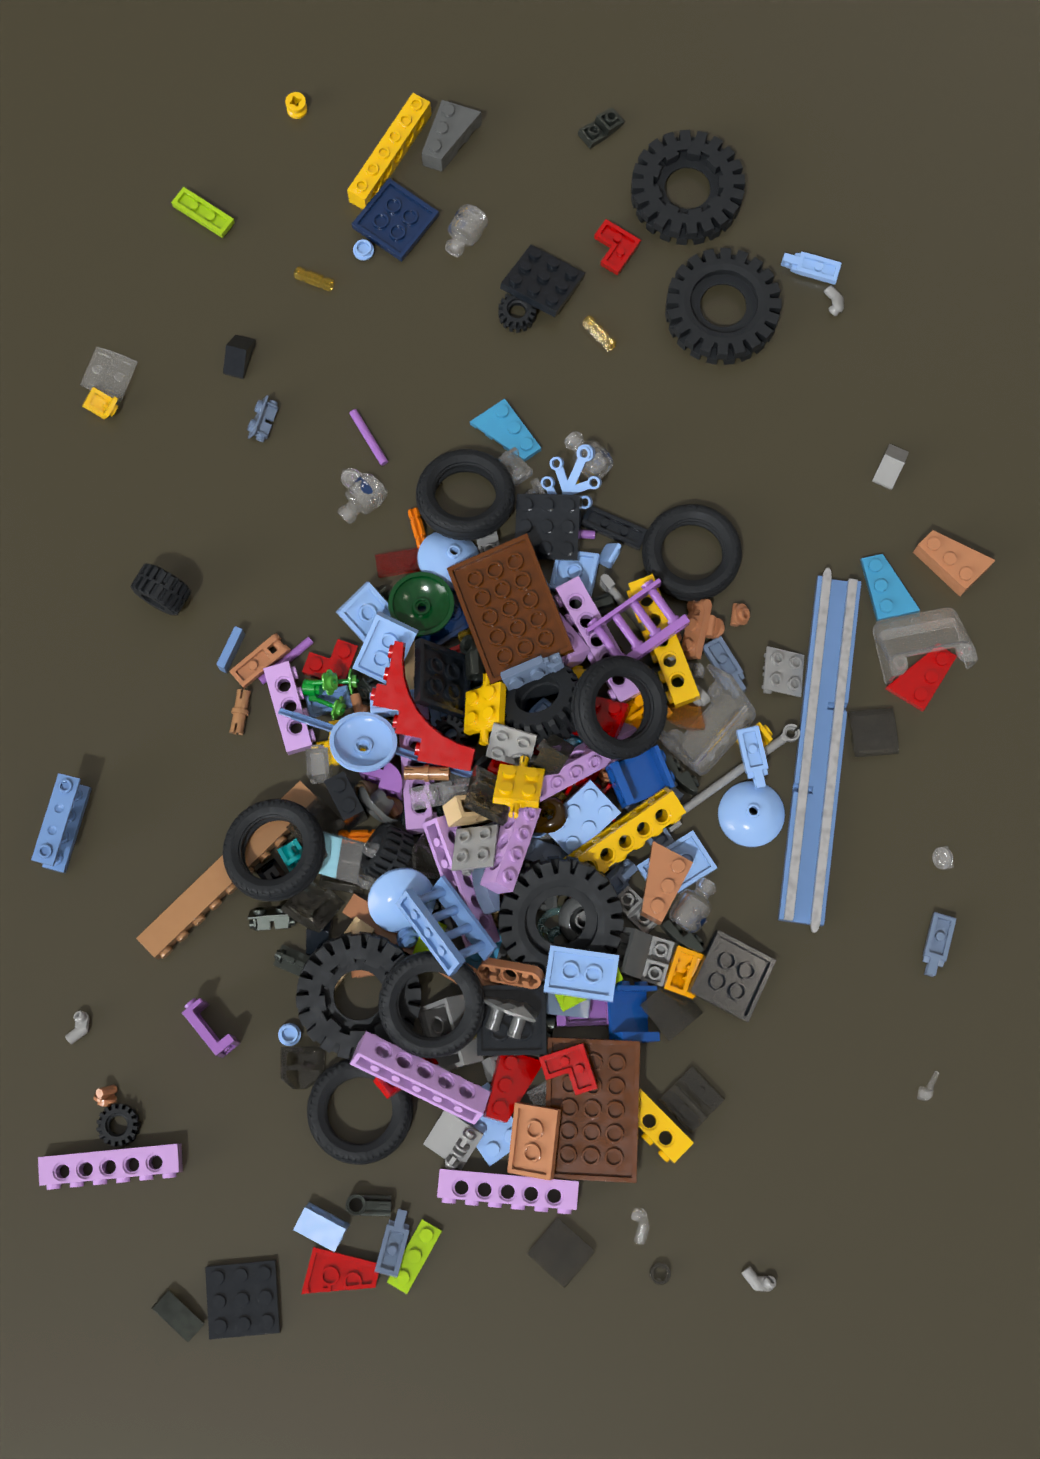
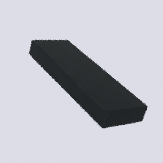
(614, 527)

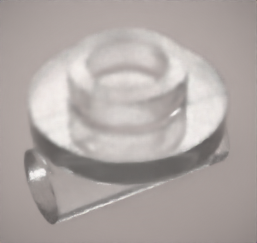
(349, 476)
(943, 858)

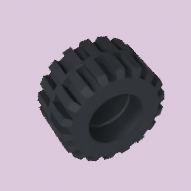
(160, 589)
(392, 853)

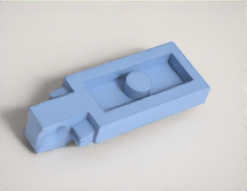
(812, 266)
(753, 755)

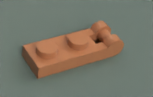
(696, 631)
(252, 666)

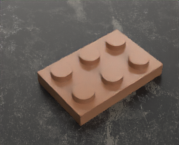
(534, 1141)

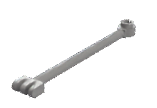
(608, 586)
(782, 739)

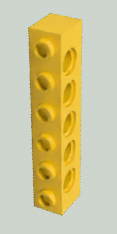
(390, 150)
(688, 691)
(627, 825)
(679, 1140)

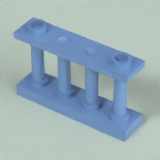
(61, 823)
(434, 936)

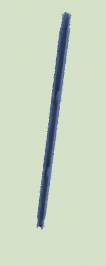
(328, 727)

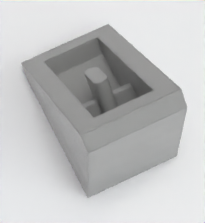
(890, 466)

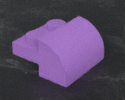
(388, 780)

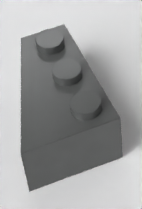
(448, 133)

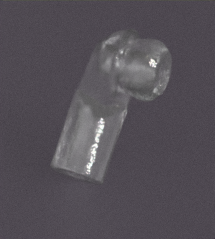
(643, 1225)

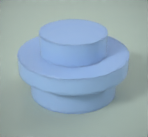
(363, 250)
(289, 1034)

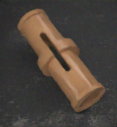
(240, 712)
(426, 773)

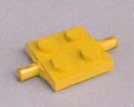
(484, 708)
(518, 786)

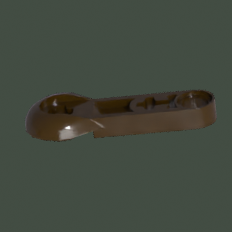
(559, 818)

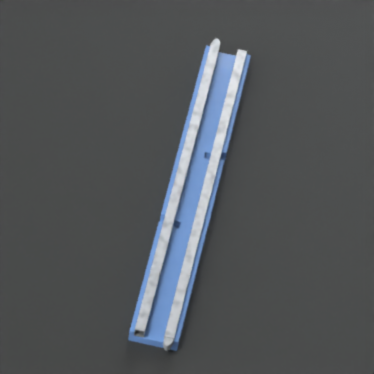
(819, 752)

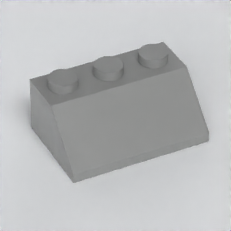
(442, 1018)

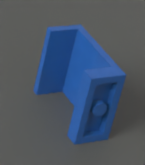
(640, 776)
(626, 1016)

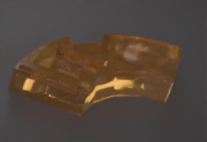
(686, 717)

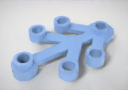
(569, 485)

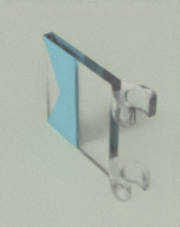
(344, 859)

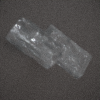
(437, 793)

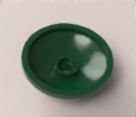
(422, 590)

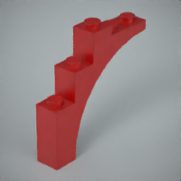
(395, 695)

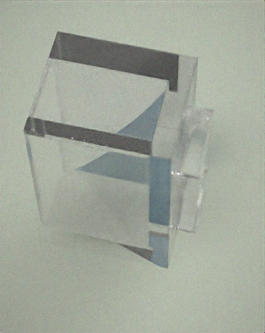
(318, 764)

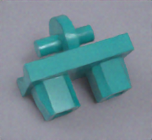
(291, 854)

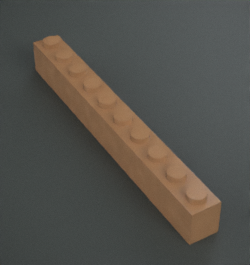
(214, 884)

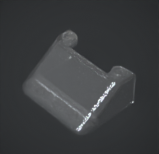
(920, 634)

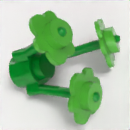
(329, 682)

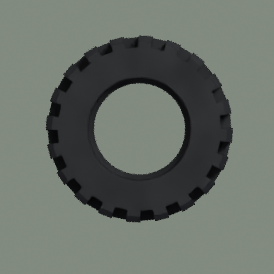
(555, 718)

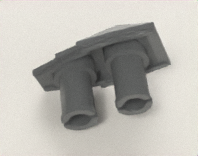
(519, 1010)

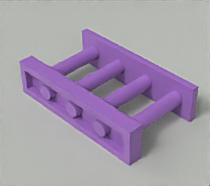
(657, 636)

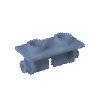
(258, 426)

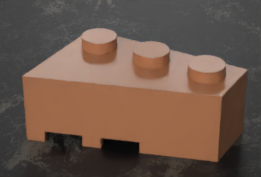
(952, 561)
(663, 880)

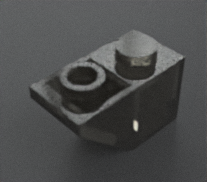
(552, 754)

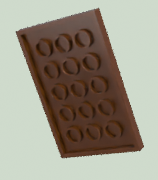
(509, 607)
(600, 1125)

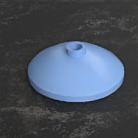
(435, 555)
(367, 732)
(746, 828)
(388, 890)

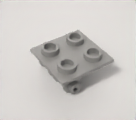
(783, 672)
(510, 744)
(474, 848)
(453, 1140)

